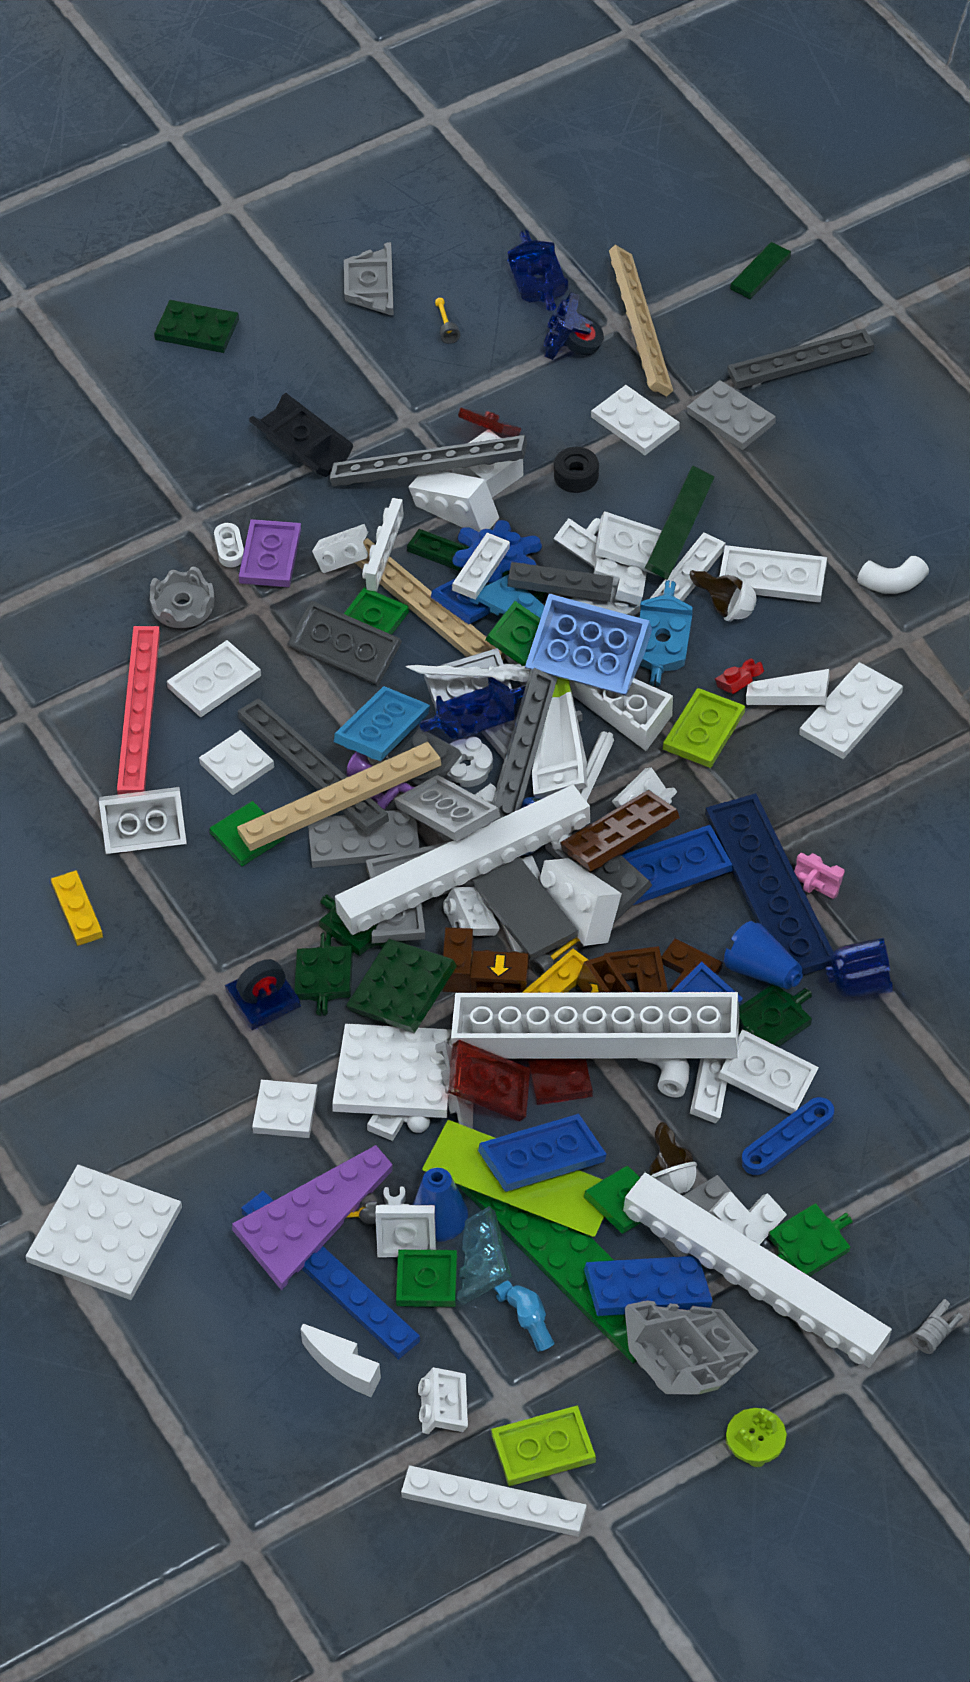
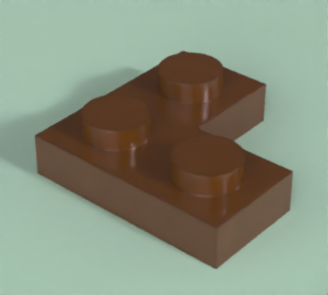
(685, 959)
(644, 966)

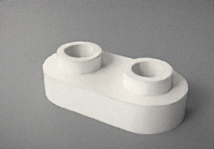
(229, 544)

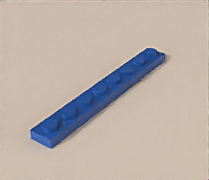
(352, 1295)

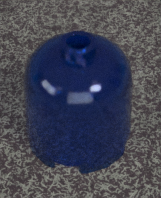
(861, 969)

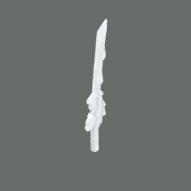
(501, 673)

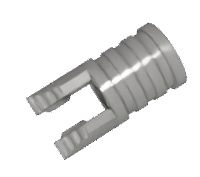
(935, 1329)

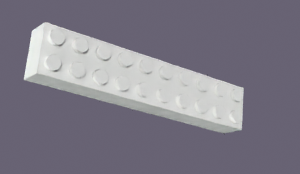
(599, 1024)

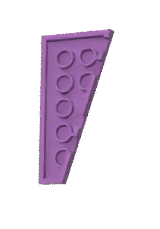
(303, 1220)

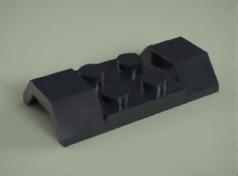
(304, 436)

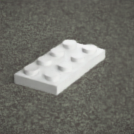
(777, 572)
(851, 710)

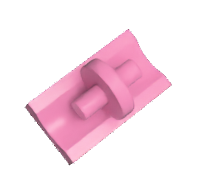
(818, 876)

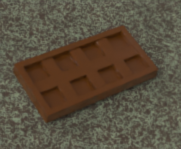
(619, 830)

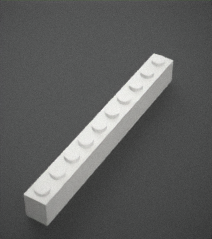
(462, 860)
(757, 1270)

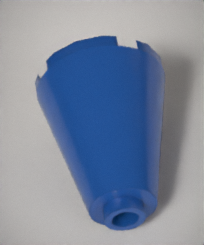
(762, 957)
(450, 1208)

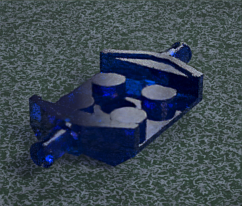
(533, 259)
(492, 702)

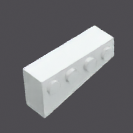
(636, 715)

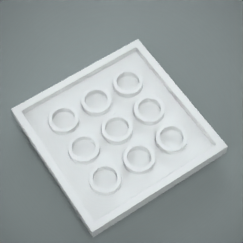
(391, 1071)
(104, 1232)

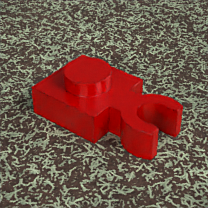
(736, 678)

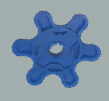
(517, 553)

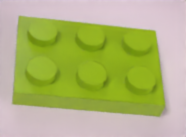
(704, 727)
(543, 1445)

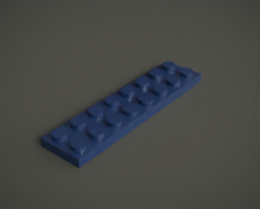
(769, 880)

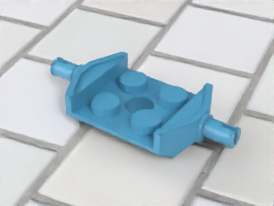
(672, 618)

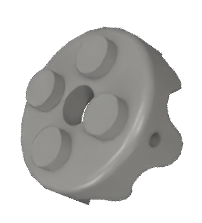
(180, 586)

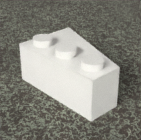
(455, 498)
(582, 898)

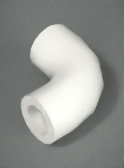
(893, 579)
(673, 1075)

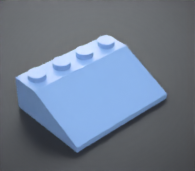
(589, 644)

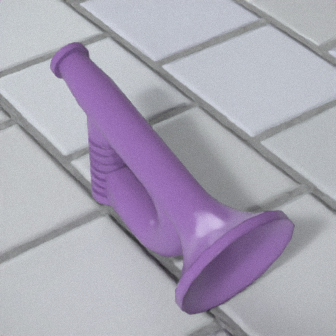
(359, 763)

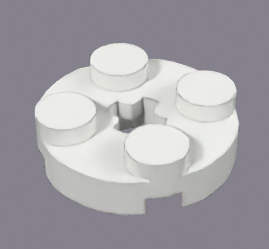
(480, 759)

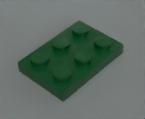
(196, 326)

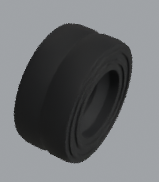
(576, 481)

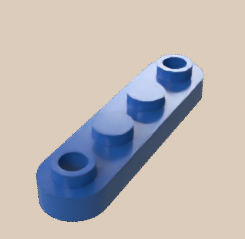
(787, 1136)

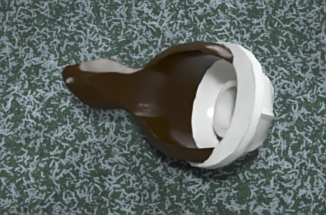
(729, 594)
(673, 1164)

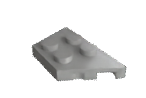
(370, 280)

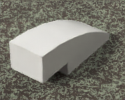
(342, 1360)

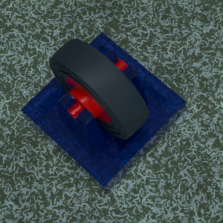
(572, 330)
(262, 993)

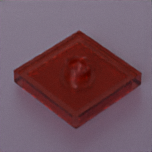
(490, 421)

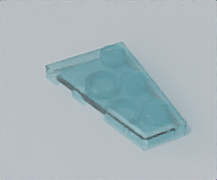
(485, 1256)

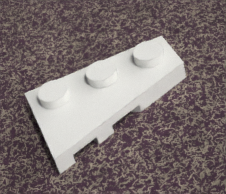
(796, 689)

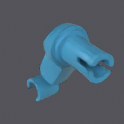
(529, 1311)

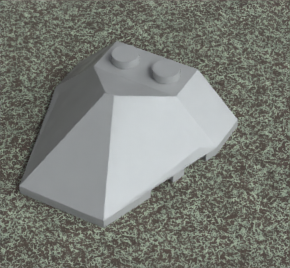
(686, 1348)

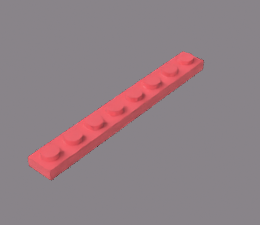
(138, 710)

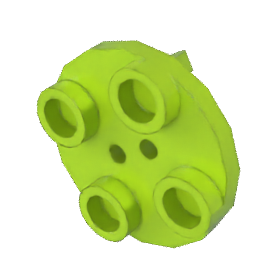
(746, 1444)

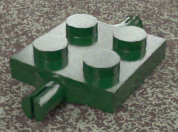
(333, 924)
(324, 973)
(775, 1015)

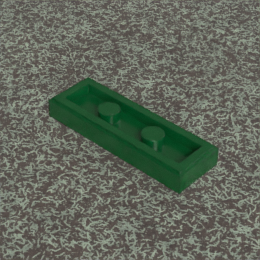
(760, 270)

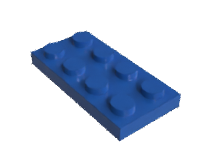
(680, 862)
(542, 1152)
(652, 1279)

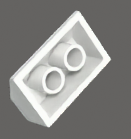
(142, 820)

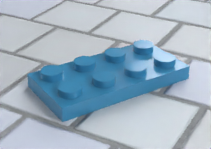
(381, 723)

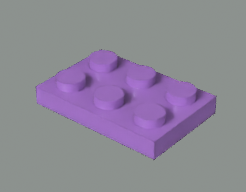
(270, 553)

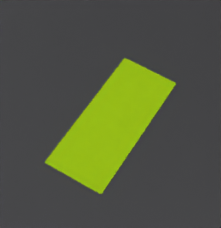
(555, 1198)

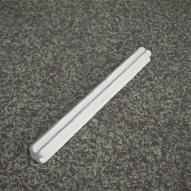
(594, 767)

